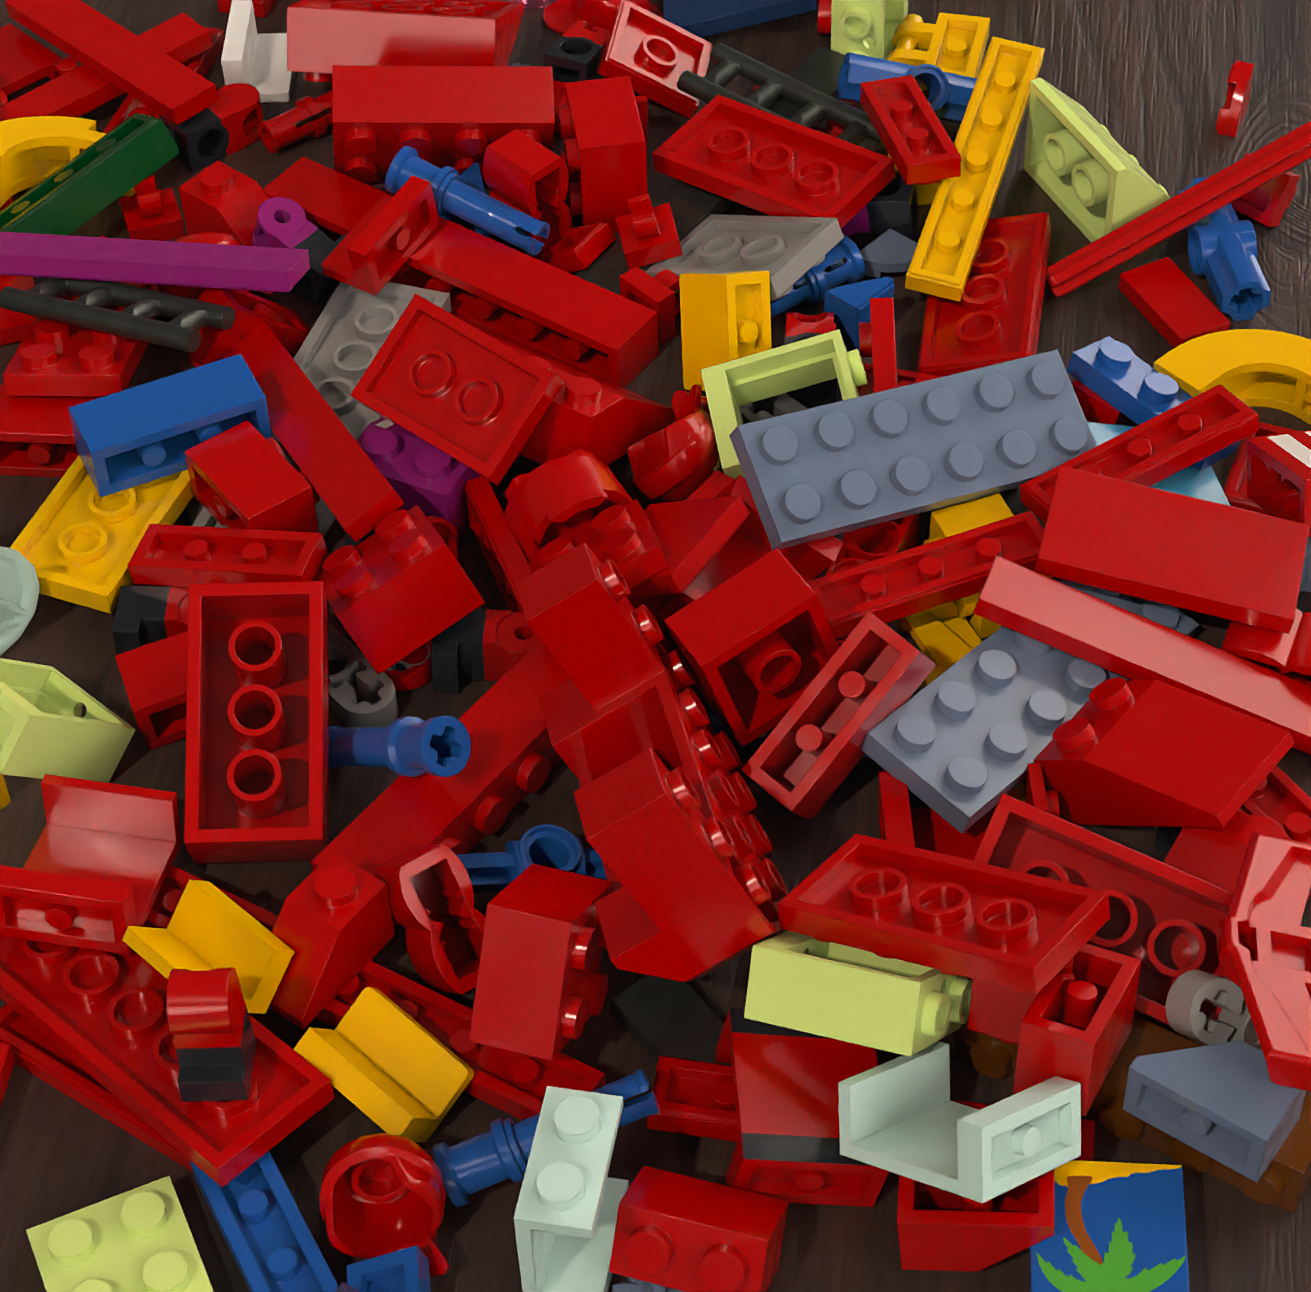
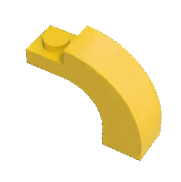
(40, 146)
(1252, 364)

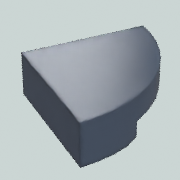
(888, 254)

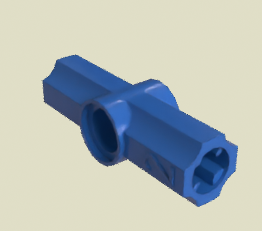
(947, 91)
(1227, 256)

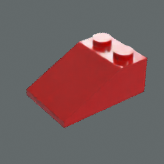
(1157, 757)

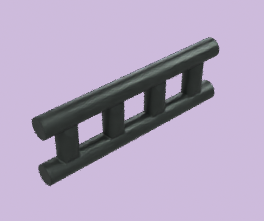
(771, 86)
(132, 322)

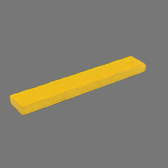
(985, 145)

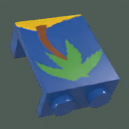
(1114, 1230)

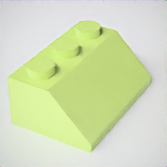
(1084, 165)

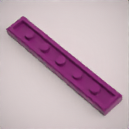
(152, 261)

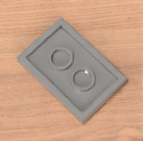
(751, 242)

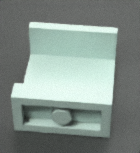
(907, 1125)
(566, 1199)

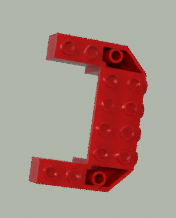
(652, 780)

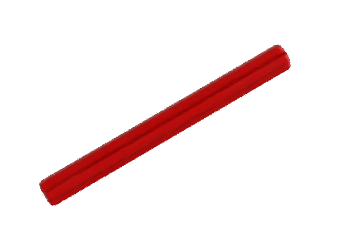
(1180, 212)

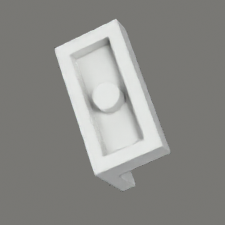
(255, 57)

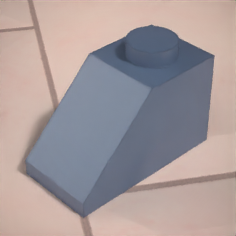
(1216, 1103)

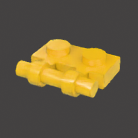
(953, 43)

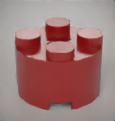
(560, 499)

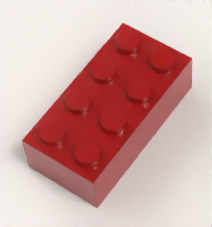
(436, 110)
(256, 722)
(1154, 907)

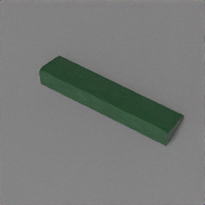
(92, 179)

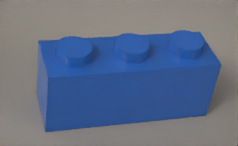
(148, 427)

